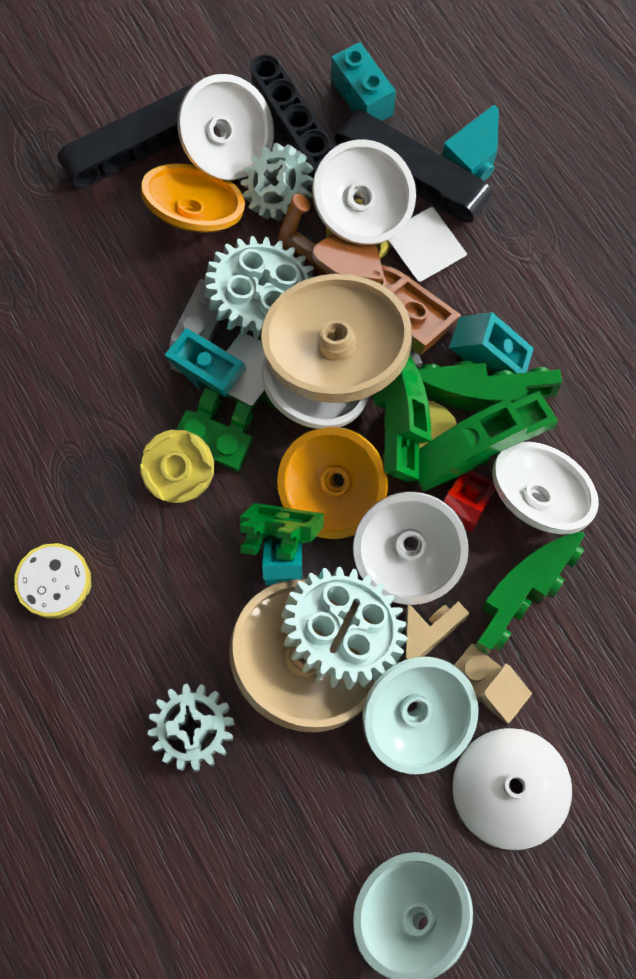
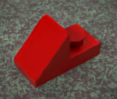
(470, 498)

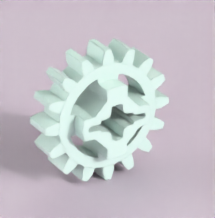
(263, 176)
(173, 729)

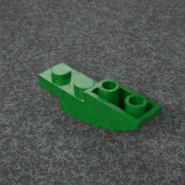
(470, 388)
(405, 422)
(481, 436)
(531, 578)

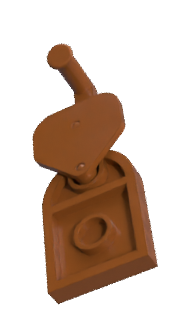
(428, 314)

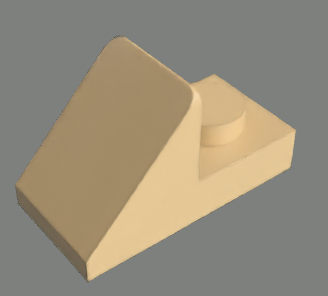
(422, 637)
(494, 686)

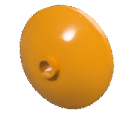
(191, 199)
(309, 485)

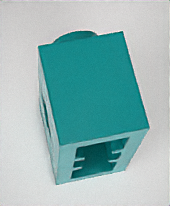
(362, 82)

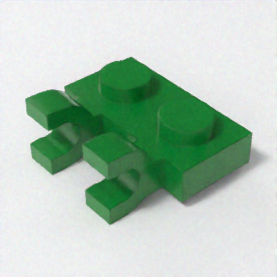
(226, 443)
(288, 524)

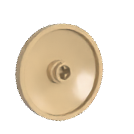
(336, 338)
(275, 681)

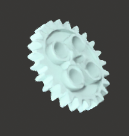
(258, 275)
(377, 643)

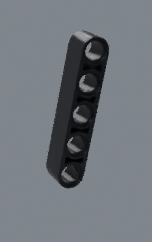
(276, 86)
(123, 141)
(434, 176)

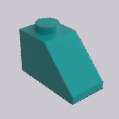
(475, 145)
(490, 341)

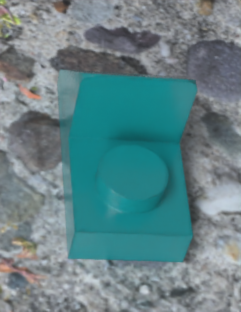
(205, 362)
(280, 570)

